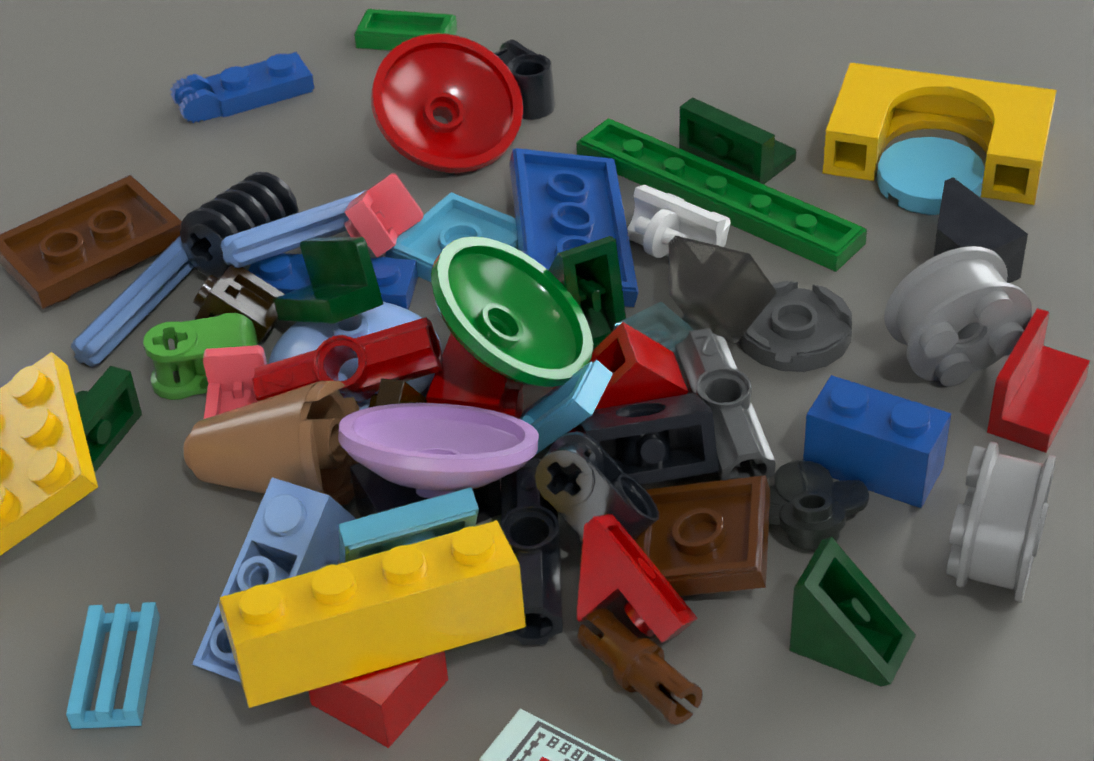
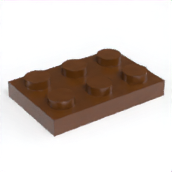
(87, 240)

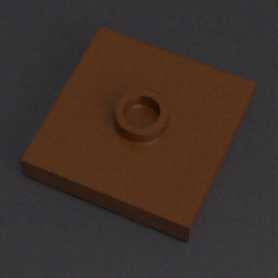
(710, 535)

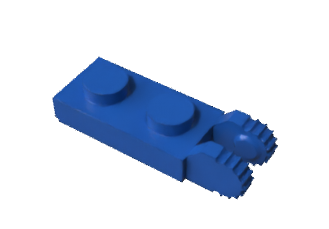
(242, 88)

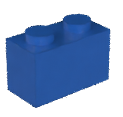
(877, 439)

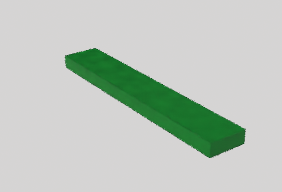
(744, 201)

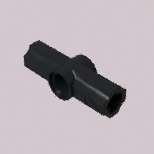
(534, 536)

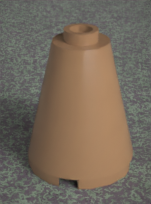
(278, 438)

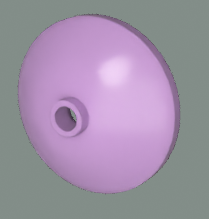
(437, 445)

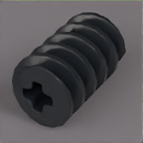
(241, 207)

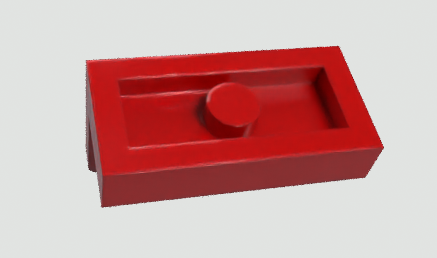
(1035, 388)

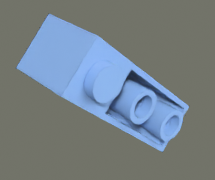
(288, 537)

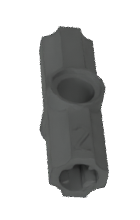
(727, 391)

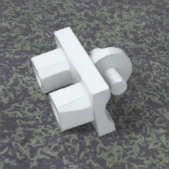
(664, 215)

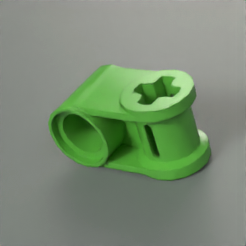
(190, 342)

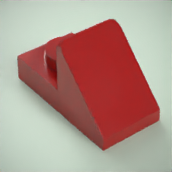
(617, 566)

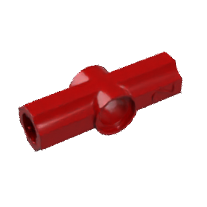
(392, 353)

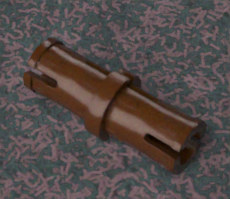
(640, 666)

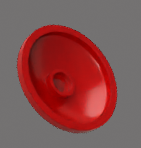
(449, 80)

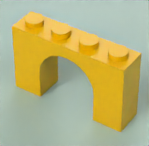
(886, 102)

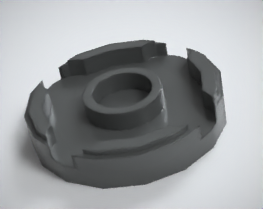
(799, 329)

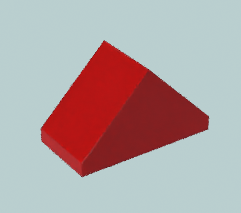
(384, 700)

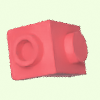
(382, 214)
(230, 377)

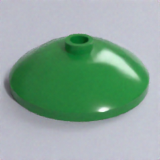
(510, 312)

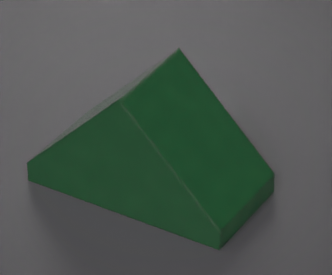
(595, 283)
(846, 619)

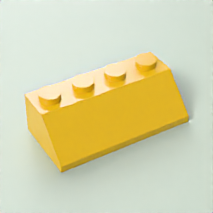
(373, 612)

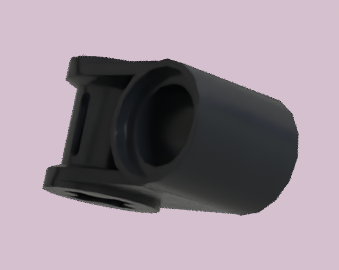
(533, 77)
(594, 491)

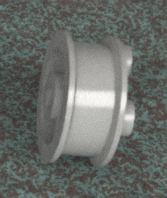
(957, 314)
(1000, 520)

